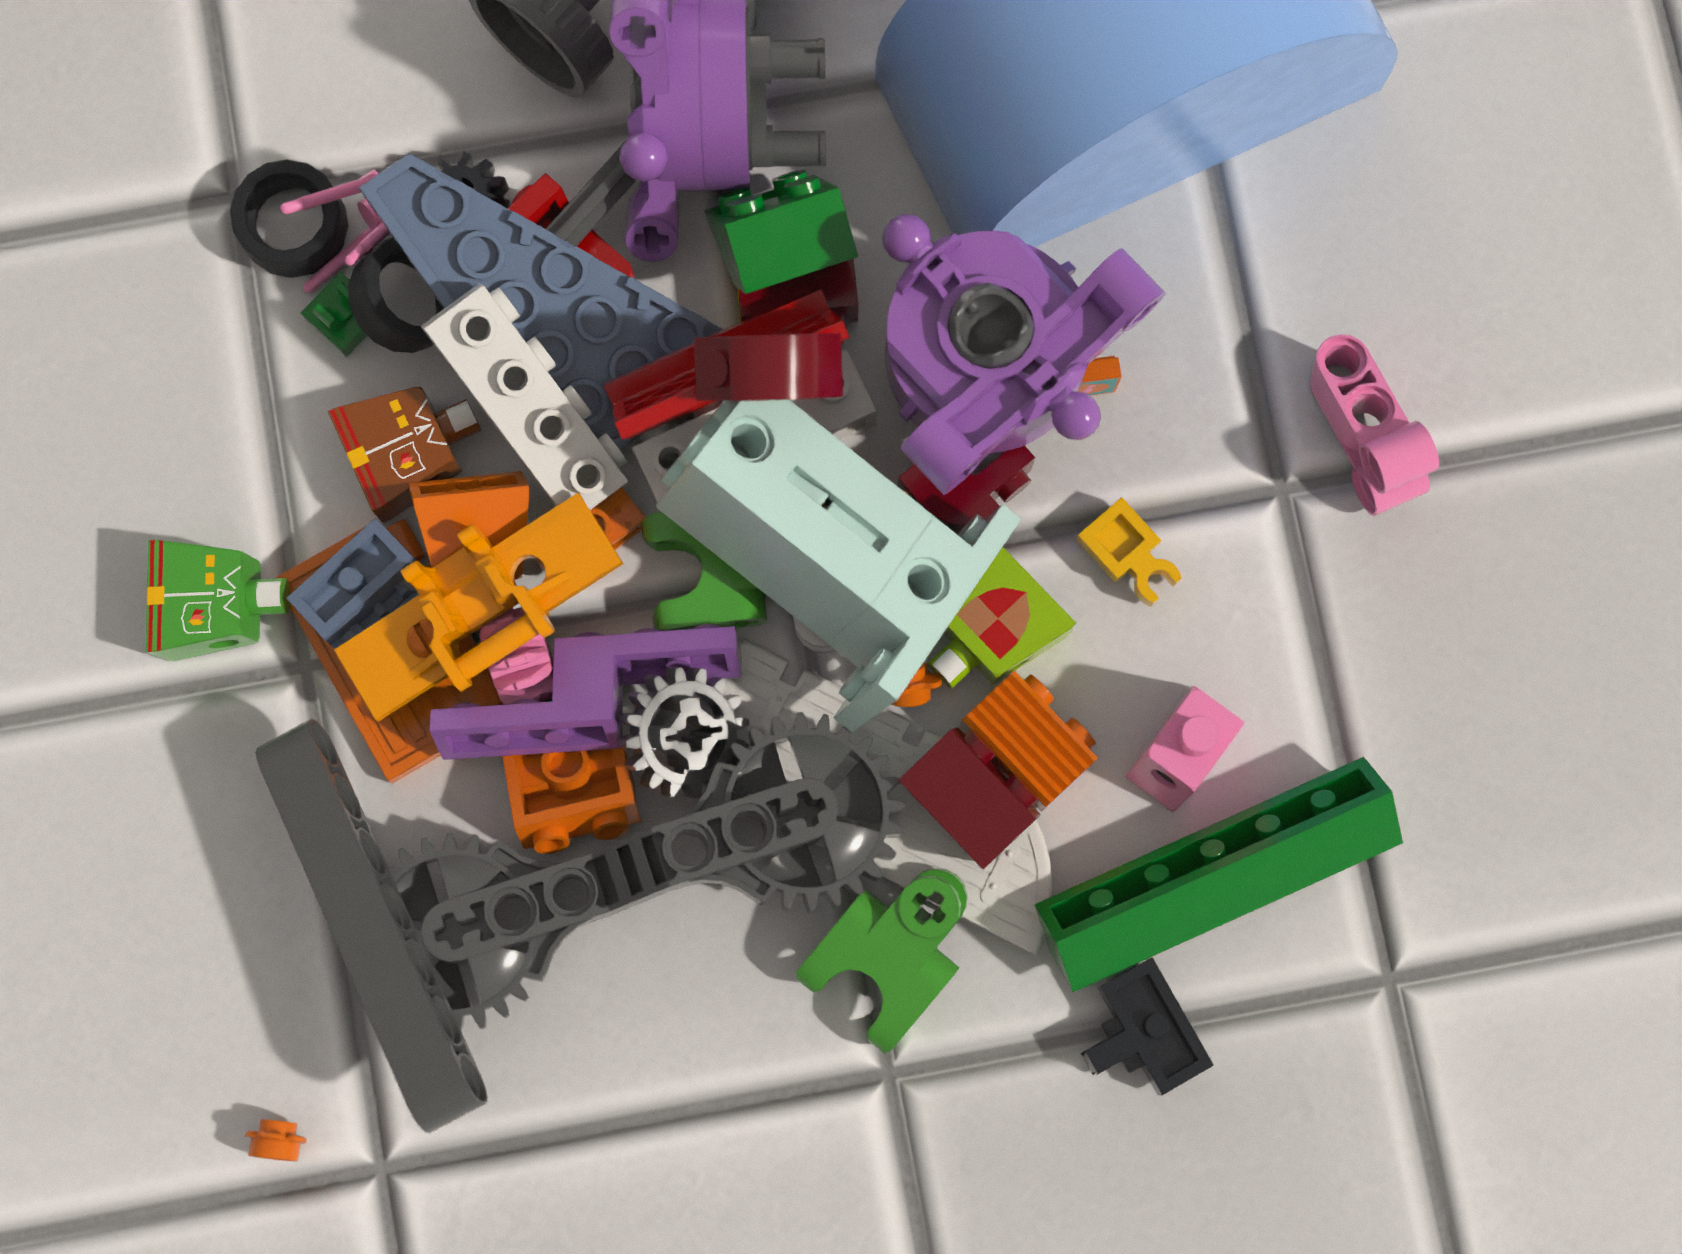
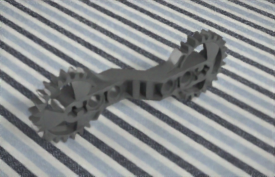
(646, 868)

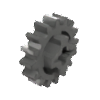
(676, 710)

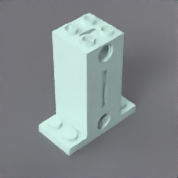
(830, 541)

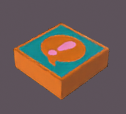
(1101, 376)

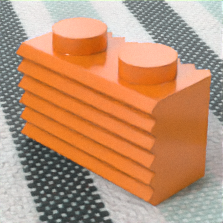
(1032, 737)

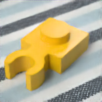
(1123, 544)

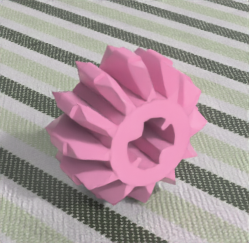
(525, 671)

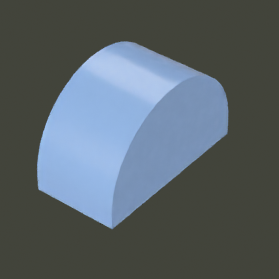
(1083, 106)

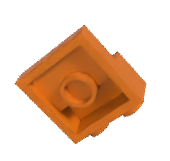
(570, 797)

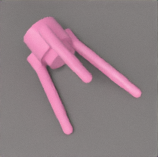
(357, 248)

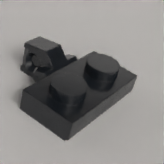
(1147, 1031)

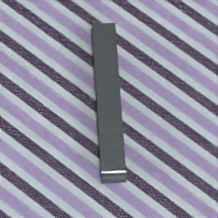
(371, 927)

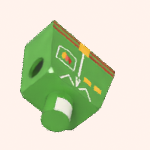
(206, 599)

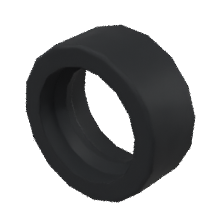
(267, 182)
(370, 308)

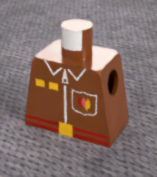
(399, 443)

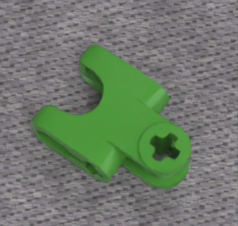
(721, 594)
(895, 949)

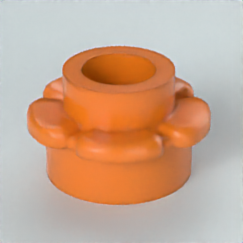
(275, 1141)

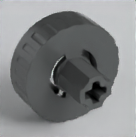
(550, 39)

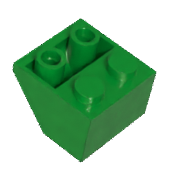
(781, 230)

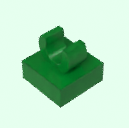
(333, 317)

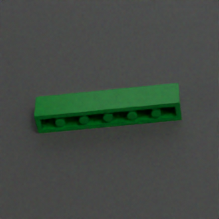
(1219, 873)

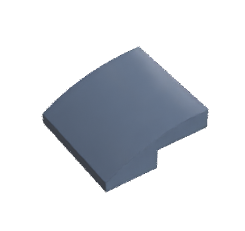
(356, 586)

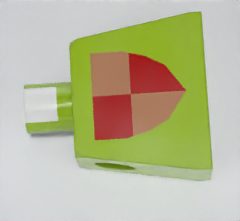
(1001, 625)

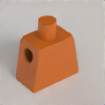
(490, 502)

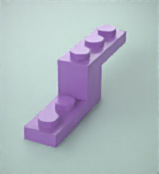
(585, 693)

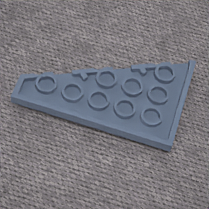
(575, 305)

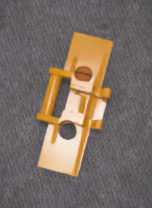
(468, 590)

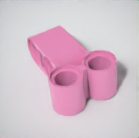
(1387, 458)

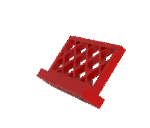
(668, 384)

